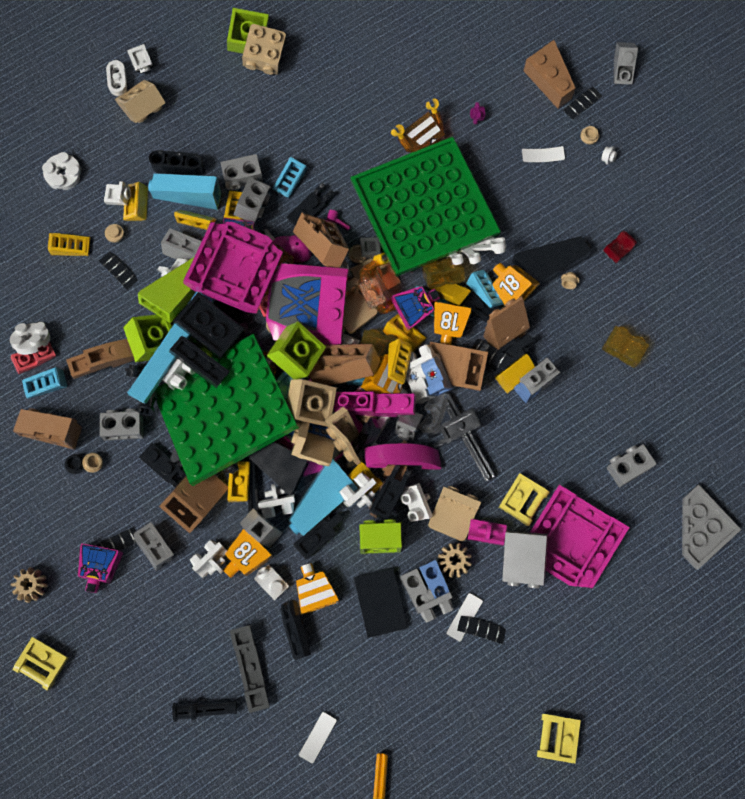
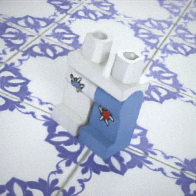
(427, 375)

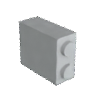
(525, 558)

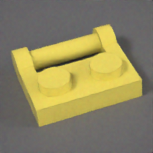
(519, 494)
(44, 657)
(566, 738)

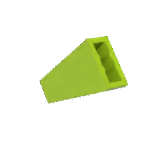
(168, 294)

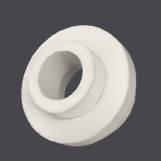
(609, 155)

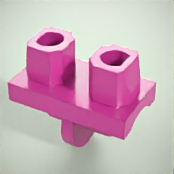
(487, 532)

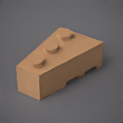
(550, 74)
(322, 239)
(345, 364)
(48, 428)

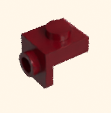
(620, 247)

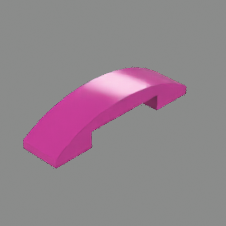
(402, 454)

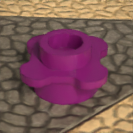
(477, 113)

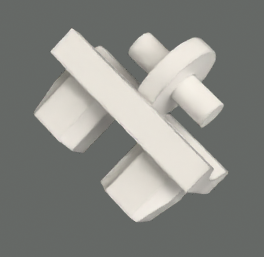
(176, 374)
(351, 497)
(417, 502)
(268, 504)
(211, 561)

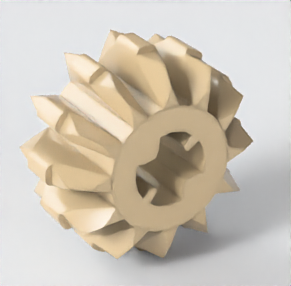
(459, 566)
(30, 592)

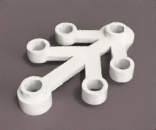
(495, 244)

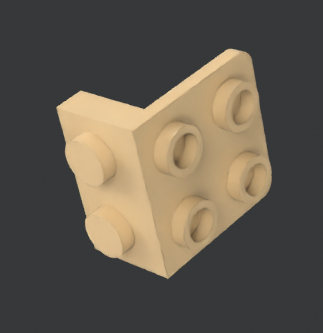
(263, 49)
(356, 309)
(343, 431)
(312, 446)
(454, 513)

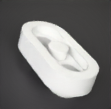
(116, 79)

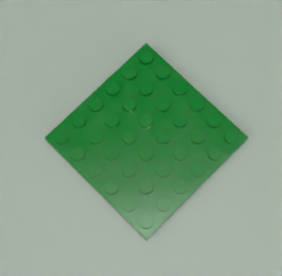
(424, 206)
(226, 422)

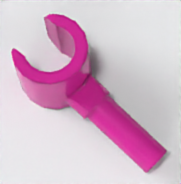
(332, 217)

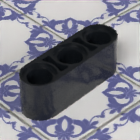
(168, 158)

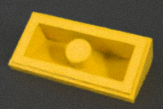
(137, 204)
(193, 219)
(452, 293)
(396, 327)
(511, 376)
(239, 483)

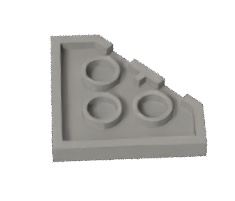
(704, 527)

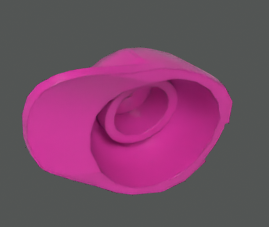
(299, 252)

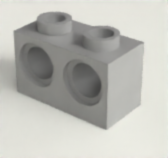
(240, 167)
(252, 200)
(121, 431)
(632, 468)

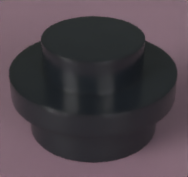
(133, 371)
(74, 464)

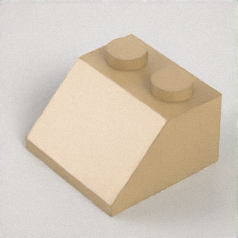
(140, 101)
(311, 401)

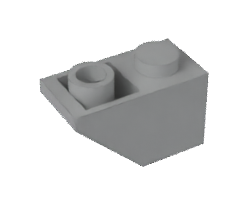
(624, 62)
(408, 426)
(260, 528)

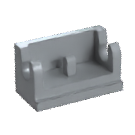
(179, 245)
(153, 546)

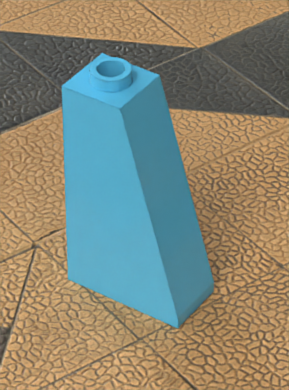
(186, 189)
(320, 498)

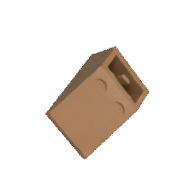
(507, 323)
(463, 365)
(192, 503)

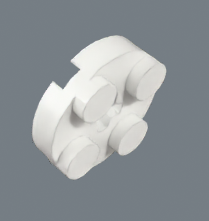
(55, 164)
(29, 337)

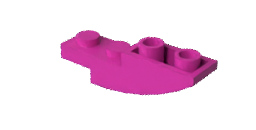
(375, 404)

